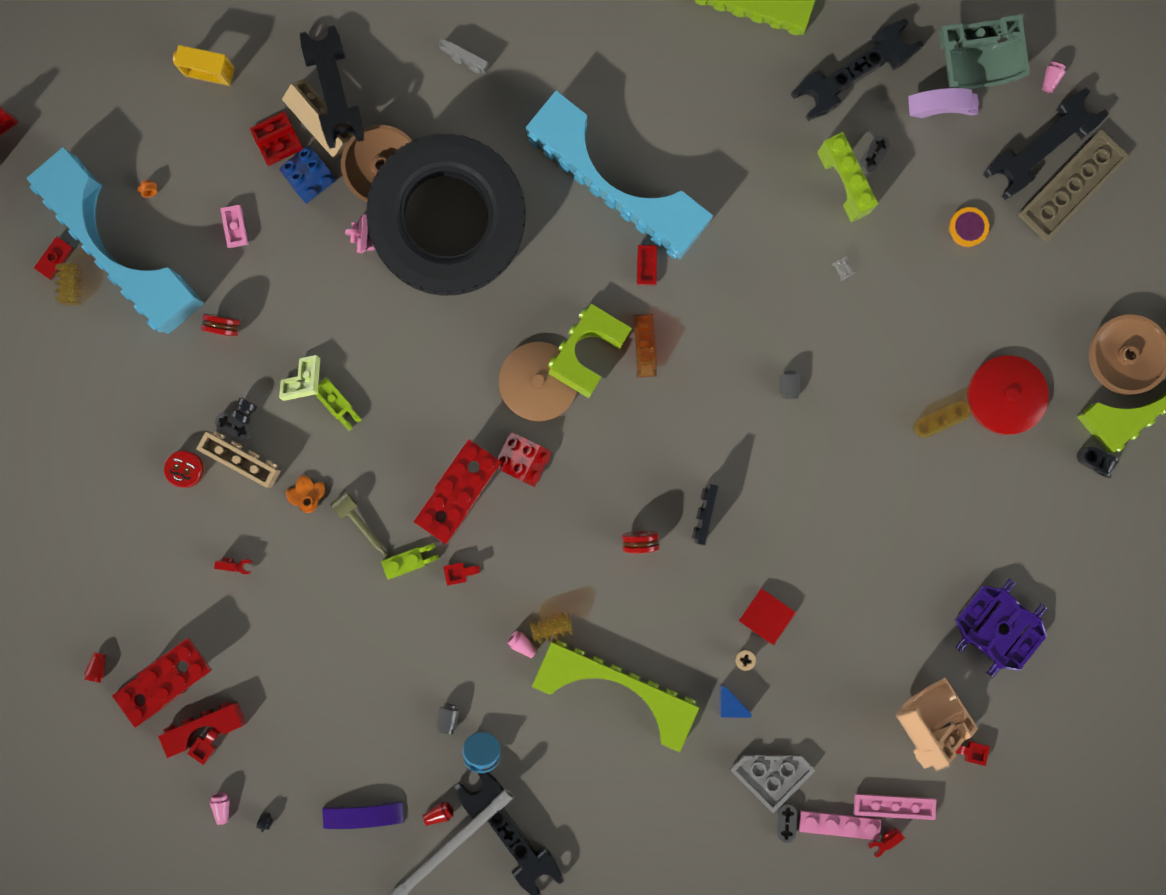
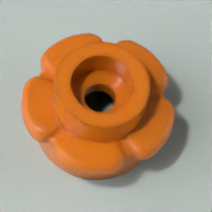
(147, 188)

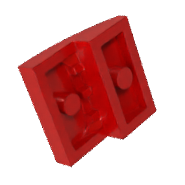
(276, 138)
(767, 616)

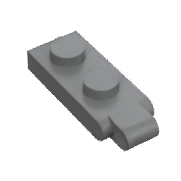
(461, 56)

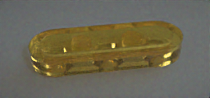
(949, 416)

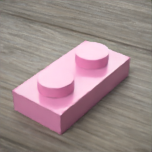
(234, 226)

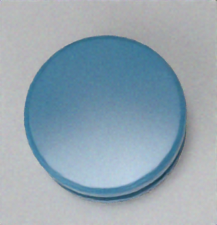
(481, 752)

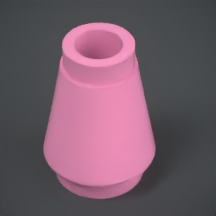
(1053, 76)
(522, 644)
(220, 807)

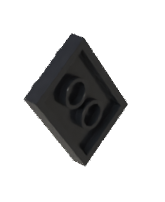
(704, 514)

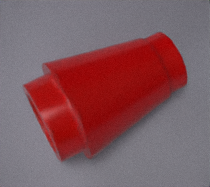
(95, 668)
(438, 814)

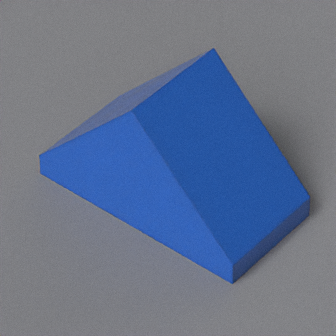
(730, 706)

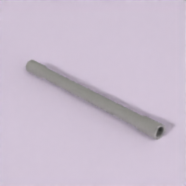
(496, 805)

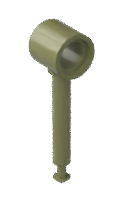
(345, 506)

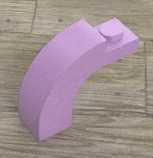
(943, 101)

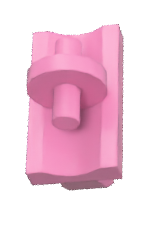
(363, 243)

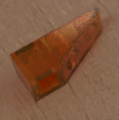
(645, 345)

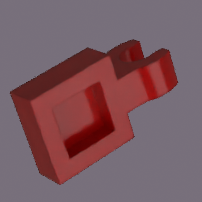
(229, 565)
(458, 573)
(203, 747)
(975, 753)
(890, 839)

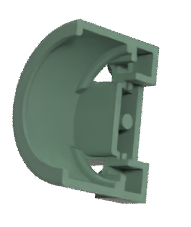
(978, 58)

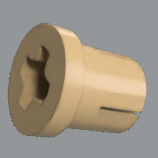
(747, 665)

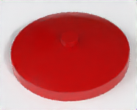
(1008, 395)

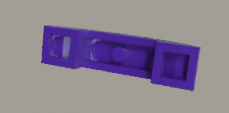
(363, 816)

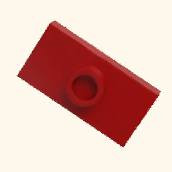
(55, 254)
(647, 265)

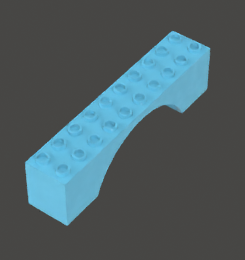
(72, 195)
(669, 220)

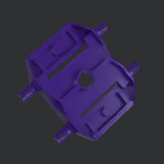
(1009, 649)

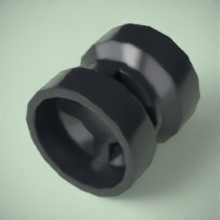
(245, 406)

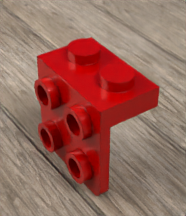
(523, 459)

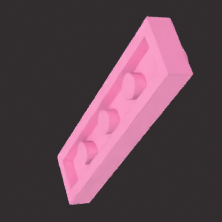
(894, 806)
(839, 825)

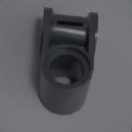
(1101, 462)

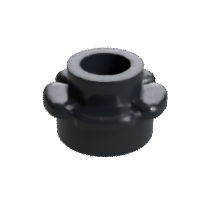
(264, 822)

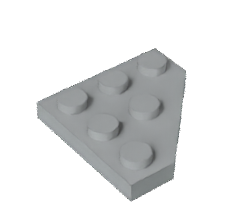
(772, 776)

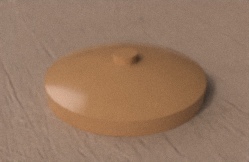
(363, 159)
(1128, 354)
(529, 387)

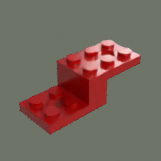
(457, 491)
(162, 682)

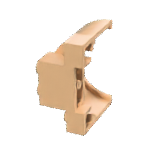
(926, 714)

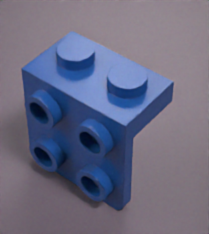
(307, 174)

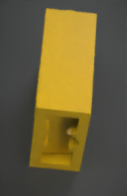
(203, 65)

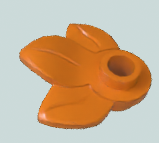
(305, 491)

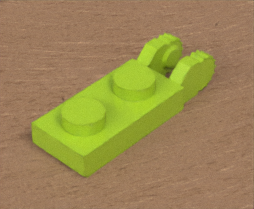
(336, 402)
(407, 561)

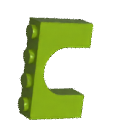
(838, 154)
(593, 323)

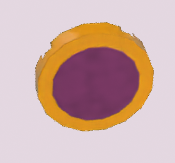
(969, 227)

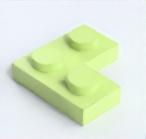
(305, 383)

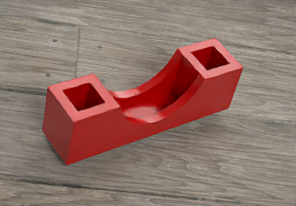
(178, 739)

